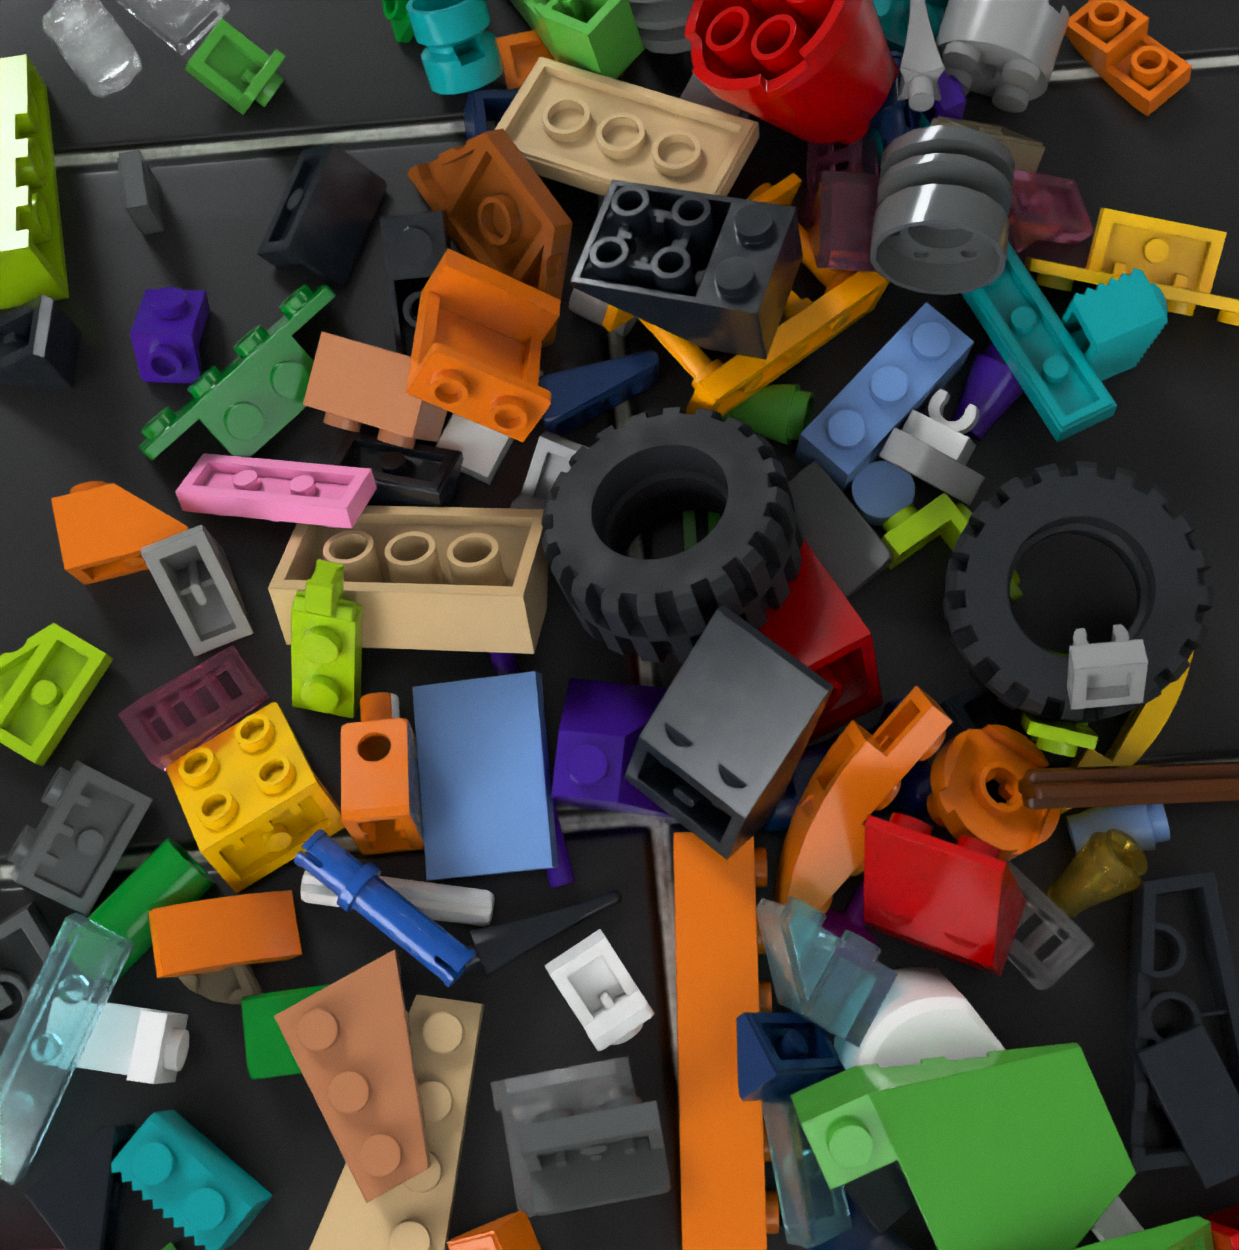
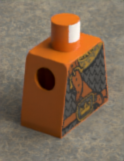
(381, 779)

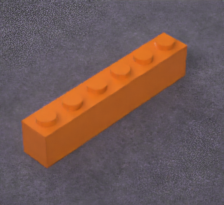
(716, 982)

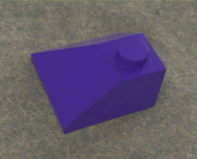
(597, 743)

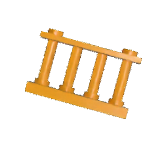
(802, 330)

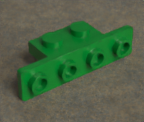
(254, 392)

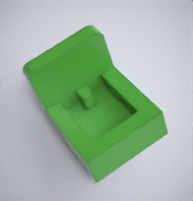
(236, 68)

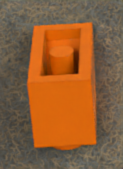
(105, 529)

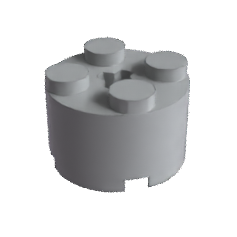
(1002, 47)

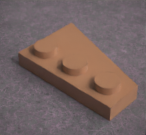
(362, 1073)

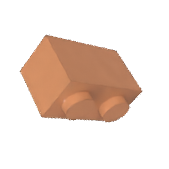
(368, 386)

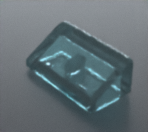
(807, 1204)

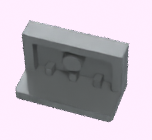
(594, 1155)

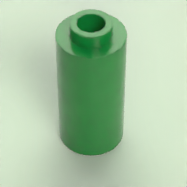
(162, 880)

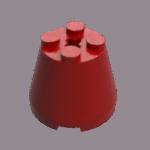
(795, 62)

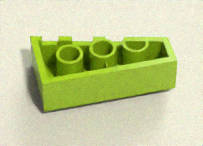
(29, 200)

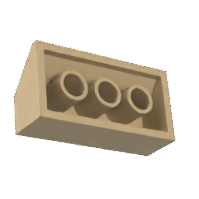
(430, 576)

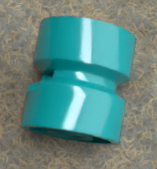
(457, 48)

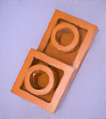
(1117, 47)
(224, 933)

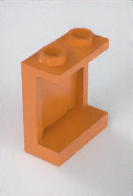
(481, 346)

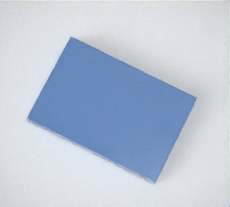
(484, 776)

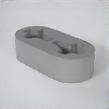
(931, 466)

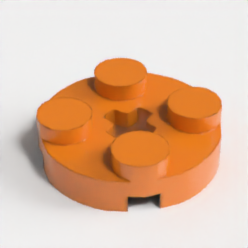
(961, 796)

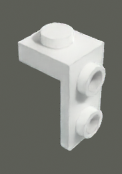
(138, 1043)

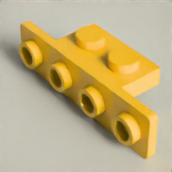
(1170, 253)

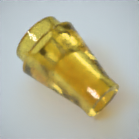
(1100, 871)

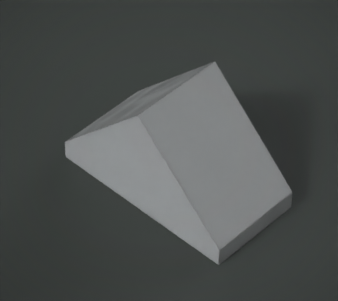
(199, 588)

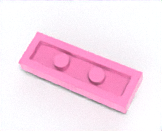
(277, 490)

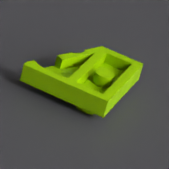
(46, 689)

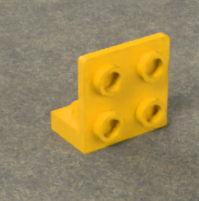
(252, 797)

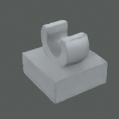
(1107, 671)

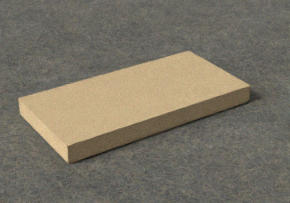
(604, 129)

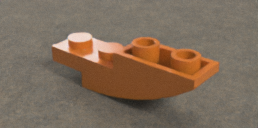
(850, 783)

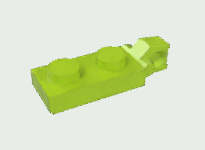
(326, 644)

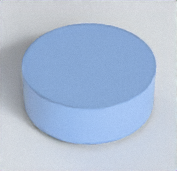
(881, 491)

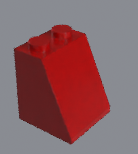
(830, 639)

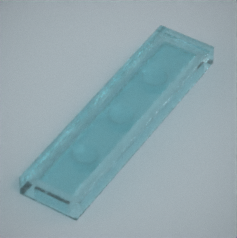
(54, 1035)

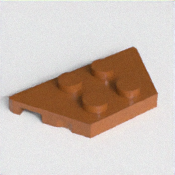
(500, 211)

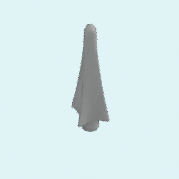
(920, 61)

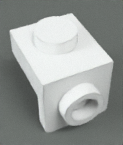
(600, 991)

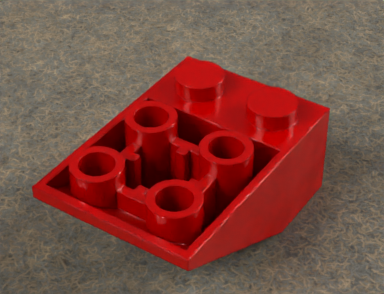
(940, 893)

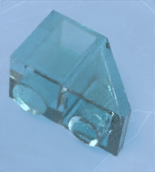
(822, 975)

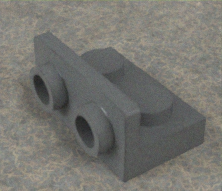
(78, 836)

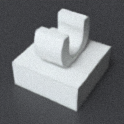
(944, 434)

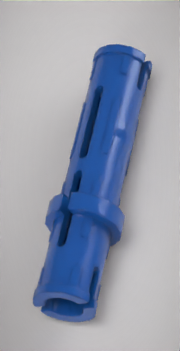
(364, 891)

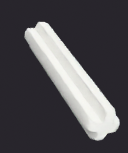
(435, 900)

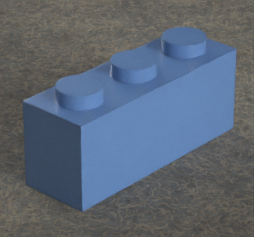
(883, 394)

